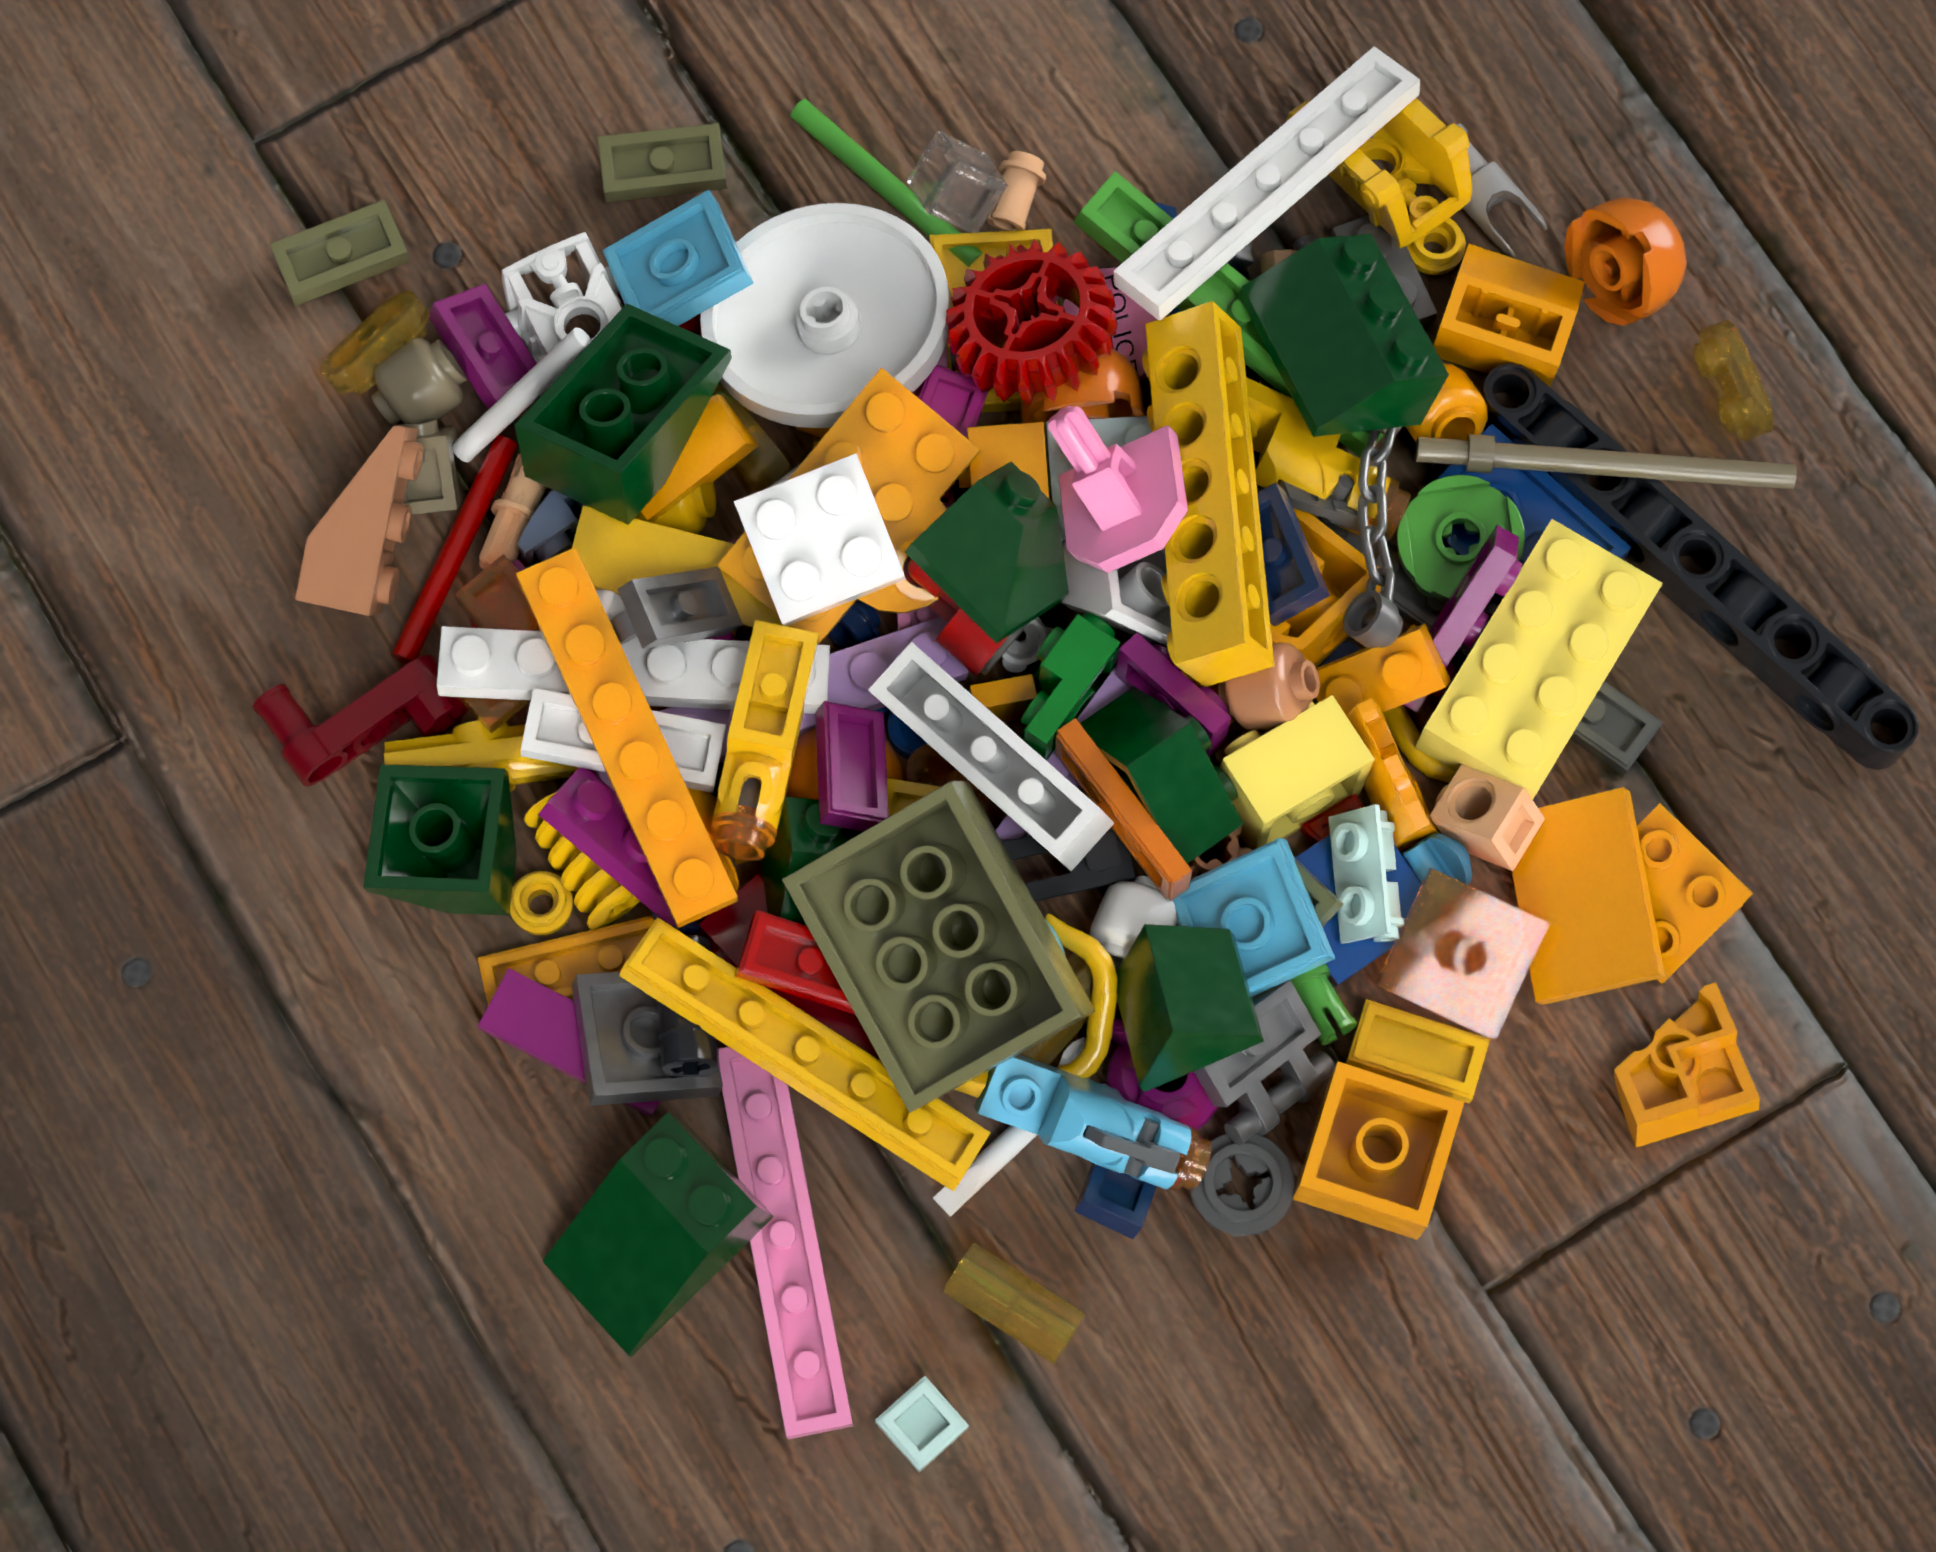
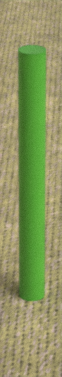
(876, 176)

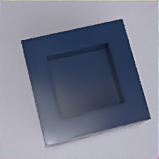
(1115, 1200)

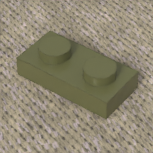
(662, 162)
(340, 252)

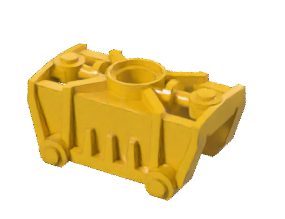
(1421, 153)

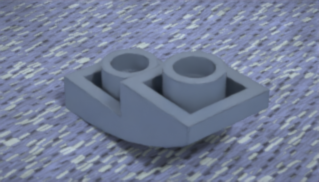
(550, 529)

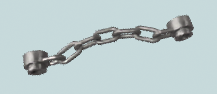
(1370, 616)

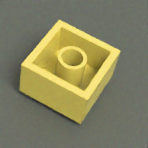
(1295, 771)

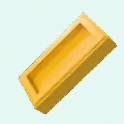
(1418, 1051)

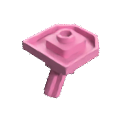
(1116, 497)

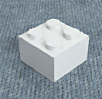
(820, 540)

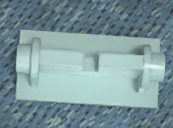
(1361, 857)

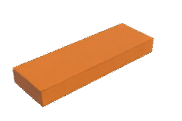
(1130, 818)

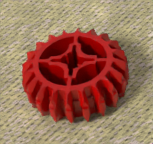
(1041, 339)

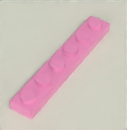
(786, 1250)

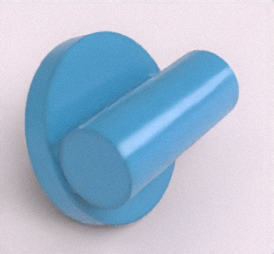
(1441, 854)

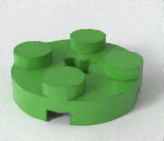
(1431, 517)

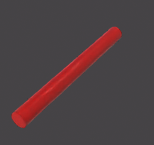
(454, 549)

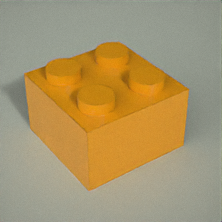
(1378, 1150)

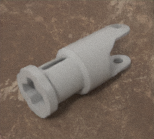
(1489, 188)

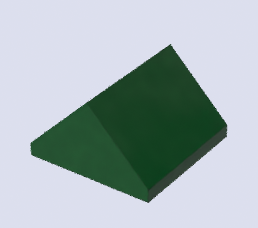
(1184, 1001)

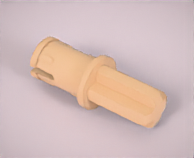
(511, 516)

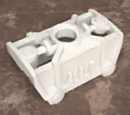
(542, 325)

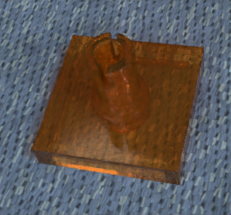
(1462, 954)

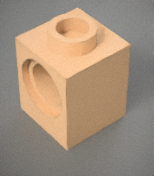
(1507, 822)

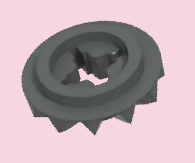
(1270, 1197)

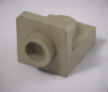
(437, 481)

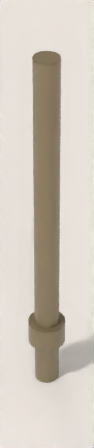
(1483, 454)

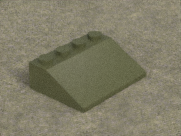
(938, 944)

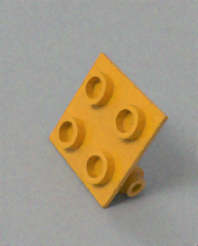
(1687, 887)

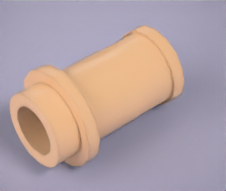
(1023, 175)

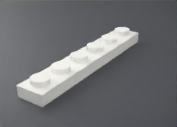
(1266, 183)
(670, 675)

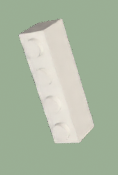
(991, 756)

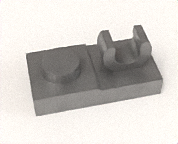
(676, 608)

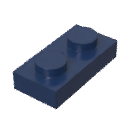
(1290, 567)

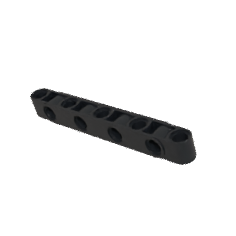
(1733, 597)

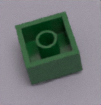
(1167, 769)

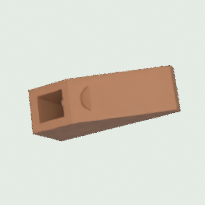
(355, 541)

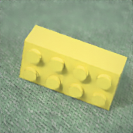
(1539, 660)

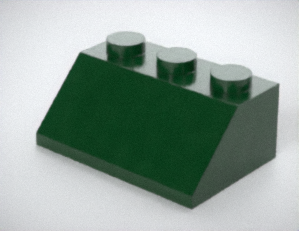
(1345, 337)

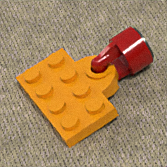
(909, 465)

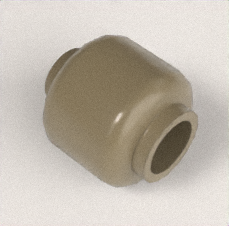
(418, 383)

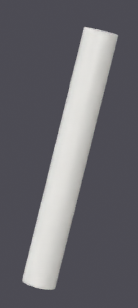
(520, 395)

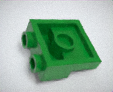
(1069, 677)

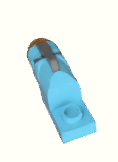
(1094, 1123)

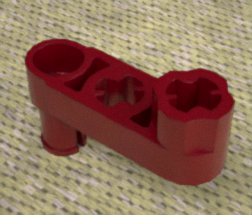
(323, 749)

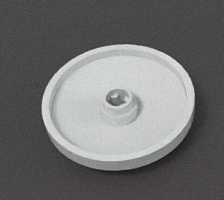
(827, 309)

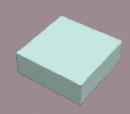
(921, 1423)

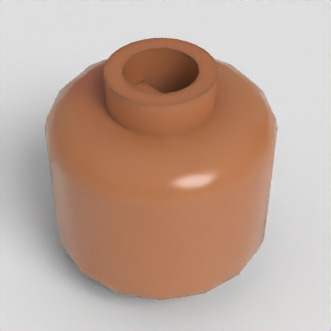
(1273, 694)

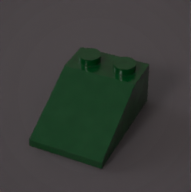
(621, 413)
(655, 1233)

